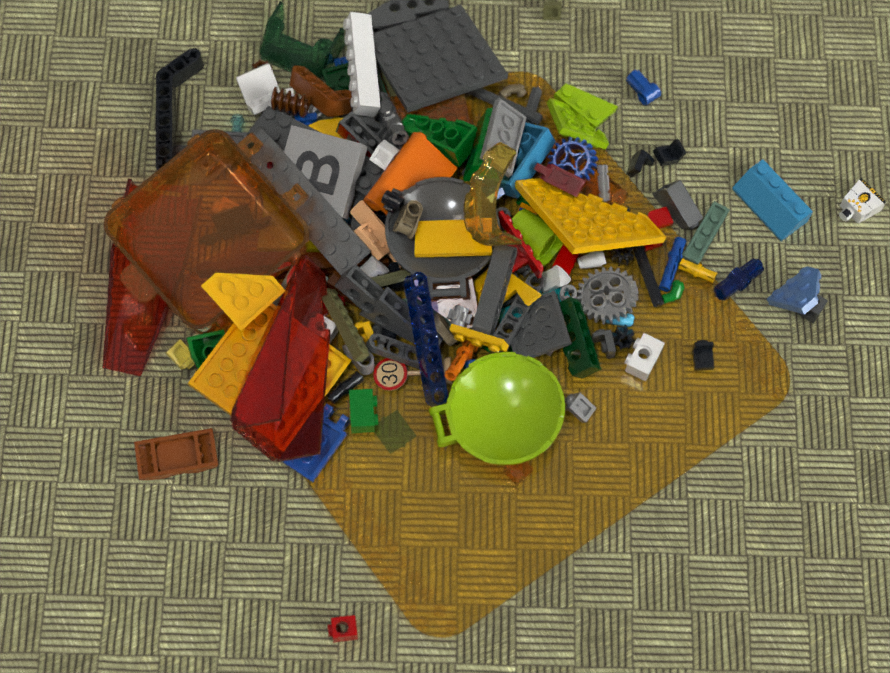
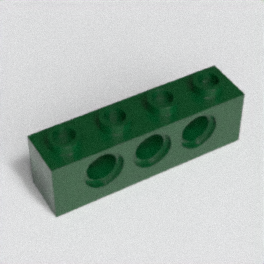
(583, 344)

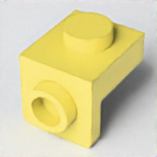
(180, 355)

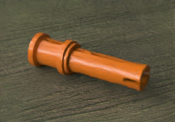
(463, 354)

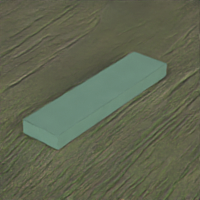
(705, 233)

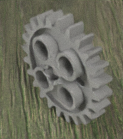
(607, 295)

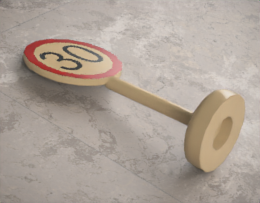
(392, 374)

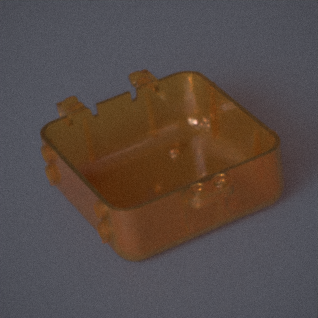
(204, 218)

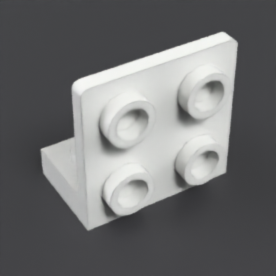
(257, 88)

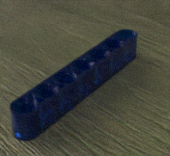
(429, 330)

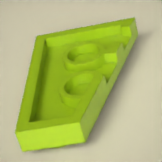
(586, 104)

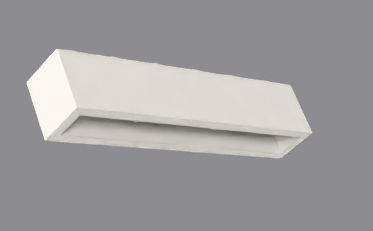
(362, 64)

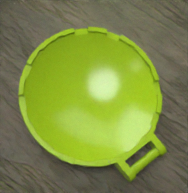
(502, 409)

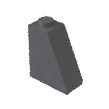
(679, 204)

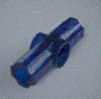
(738, 279)

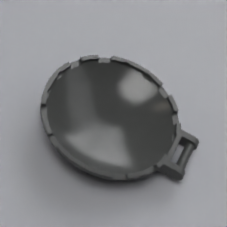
(441, 200)

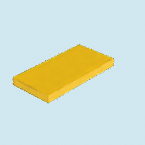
(446, 239)

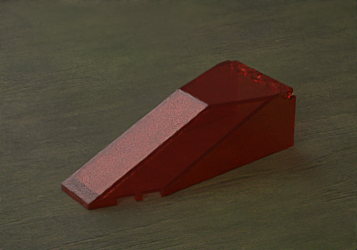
(286, 379)

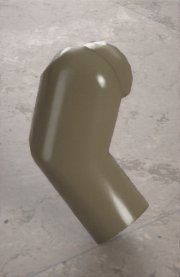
(514, 88)

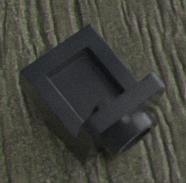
(670, 153)

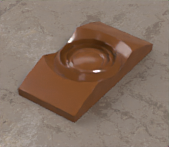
(176, 454)

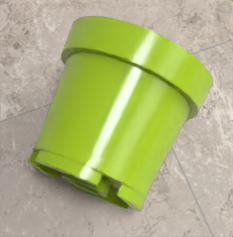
(537, 235)

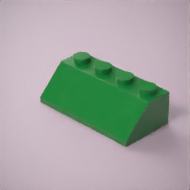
(474, 160)

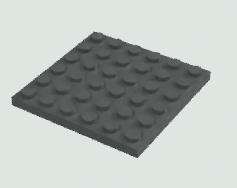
(436, 58)

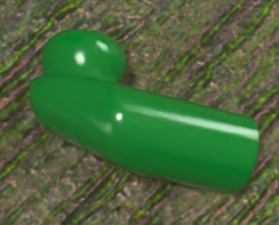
(676, 292)

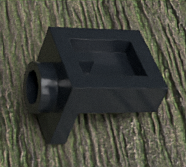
(703, 355)

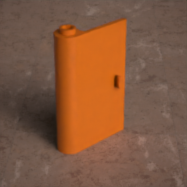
(413, 163)

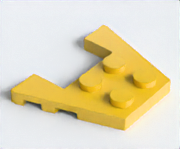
(515, 285)

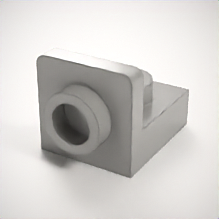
(579, 406)

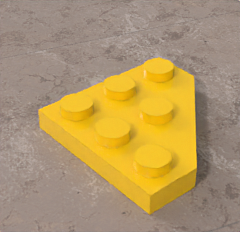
(242, 295)

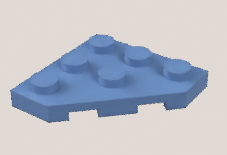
(799, 292)

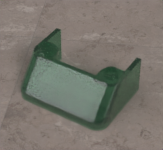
(288, 52)

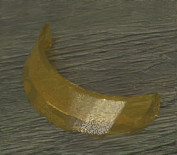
(481, 199)

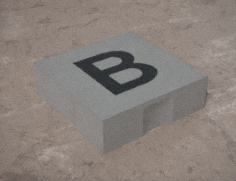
(328, 163)

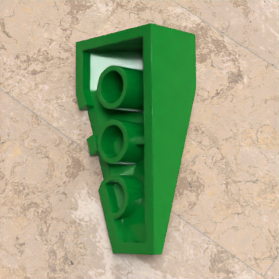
(449, 137)
(202, 345)

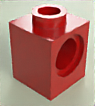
(350, 634)

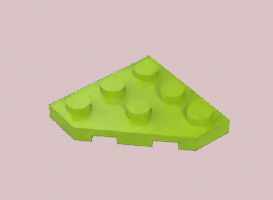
(575, 126)

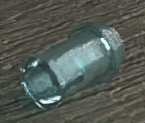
(237, 123)

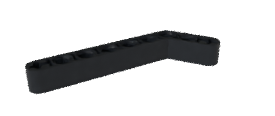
(167, 81)

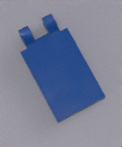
(331, 439)

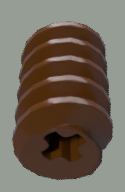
(290, 103)

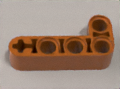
(325, 99)

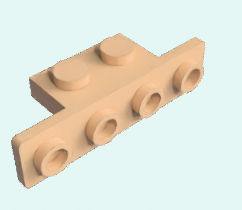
(371, 231)

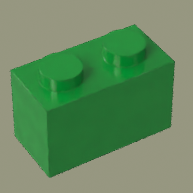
(362, 410)

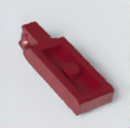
(561, 179)

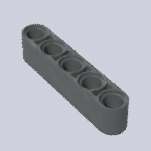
(494, 289)
(517, 306)

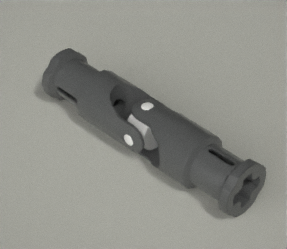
(392, 120)

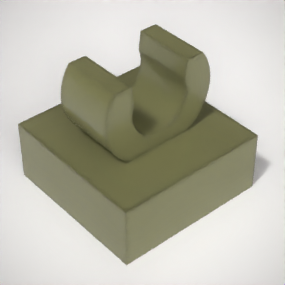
(552, 10)

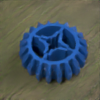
(579, 158)

